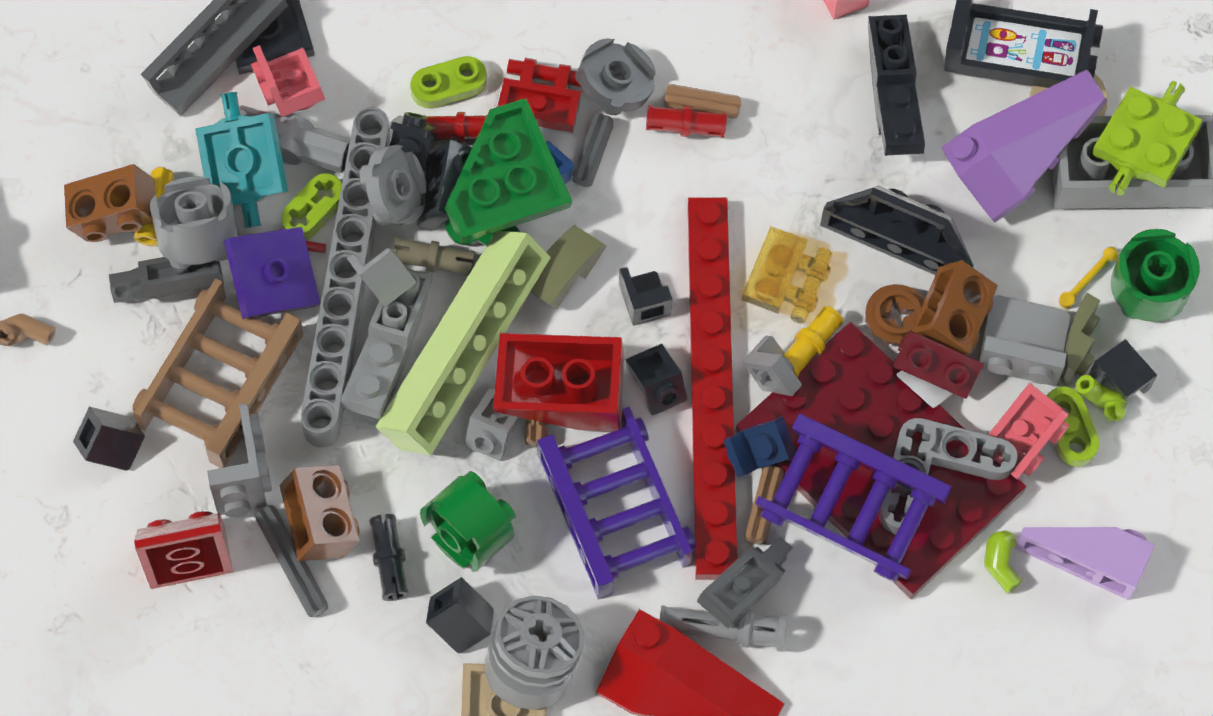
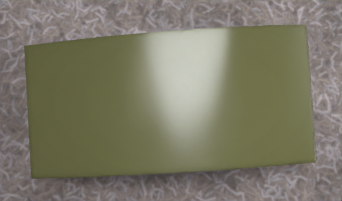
(571, 257)
(1079, 341)

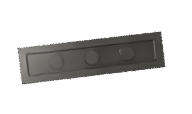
(214, 49)

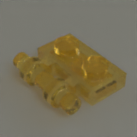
(774, 272)

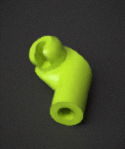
(1102, 397)
(997, 560)

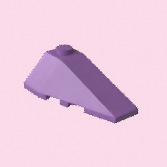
(1013, 148)

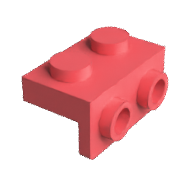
(287, 81)
(1028, 427)

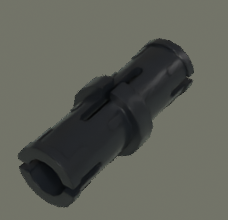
(389, 557)

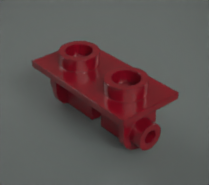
(937, 364)

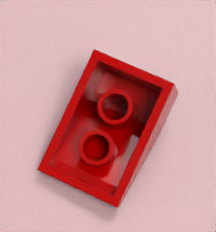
(561, 380)
(183, 549)

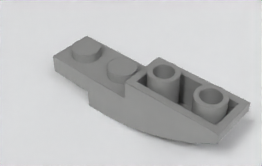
(386, 350)

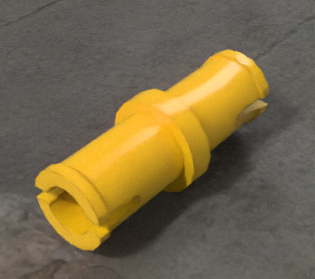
(813, 338)

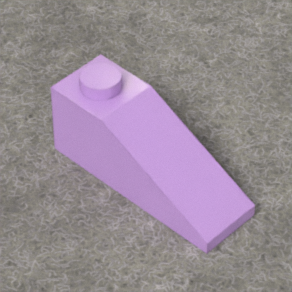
(1096, 554)

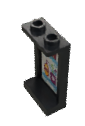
(1020, 44)

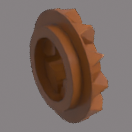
(880, 305)

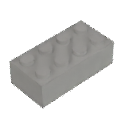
(1084, 179)

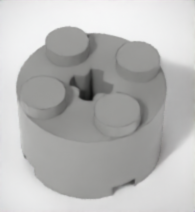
(193, 221)

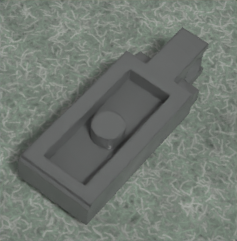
(160, 279)
(745, 582)

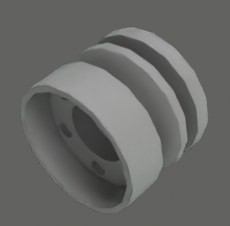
(534, 652)

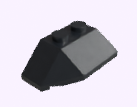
(897, 227)

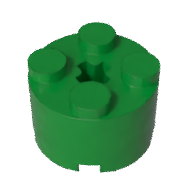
(1154, 275)
(469, 521)

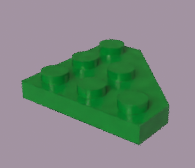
(506, 176)

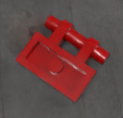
(551, 105)

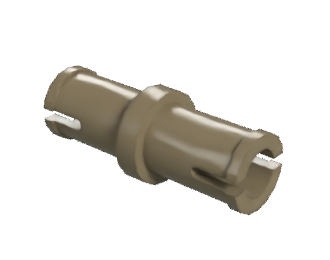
(433, 256)

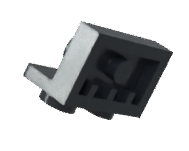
(441, 177)

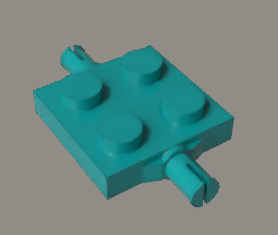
(243, 156)

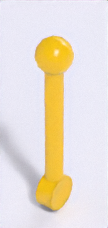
(1067, 299)

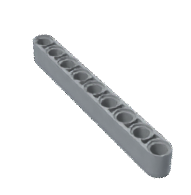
(340, 291)

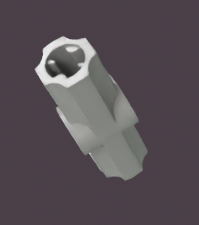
(305, 143)

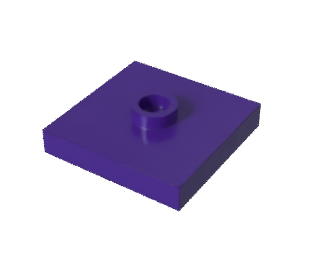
(272, 272)

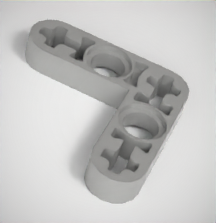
(934, 452)

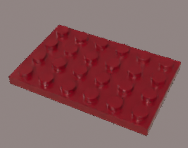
(862, 397)

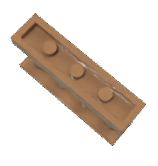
(260, 373)

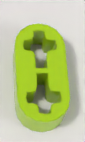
(306, 201)

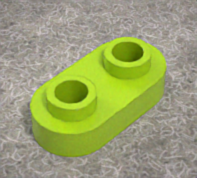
(449, 82)
(1080, 429)

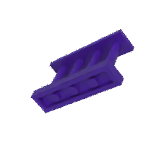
(886, 476)
(589, 532)

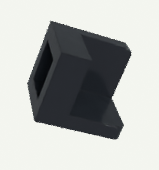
(644, 296)
(1124, 370)
(108, 438)
(460, 615)

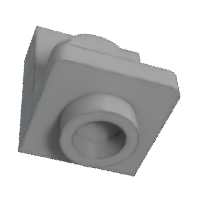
(771, 368)
(489, 430)

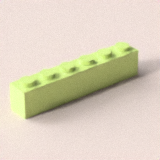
(463, 342)

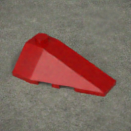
(671, 675)

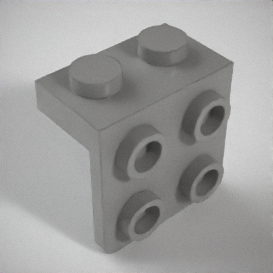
(1025, 340)
(243, 486)

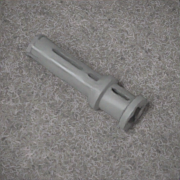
(745, 634)

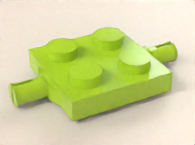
(1147, 137)

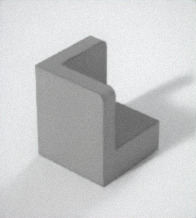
(384, 276)

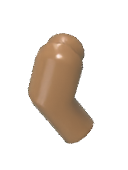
(23, 327)

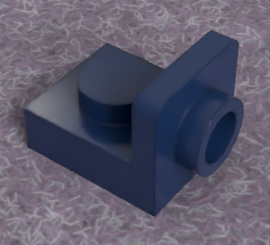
(759, 446)

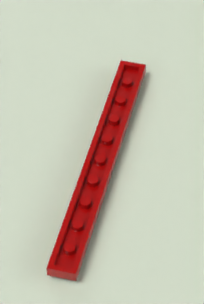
(711, 386)

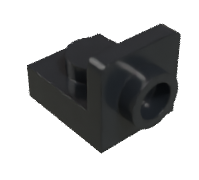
(414, 135)
(657, 378)

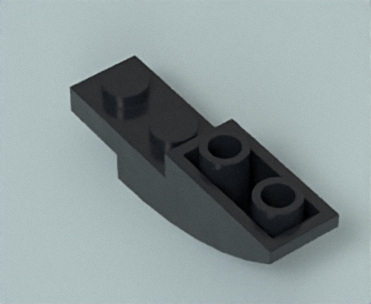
(894, 85)

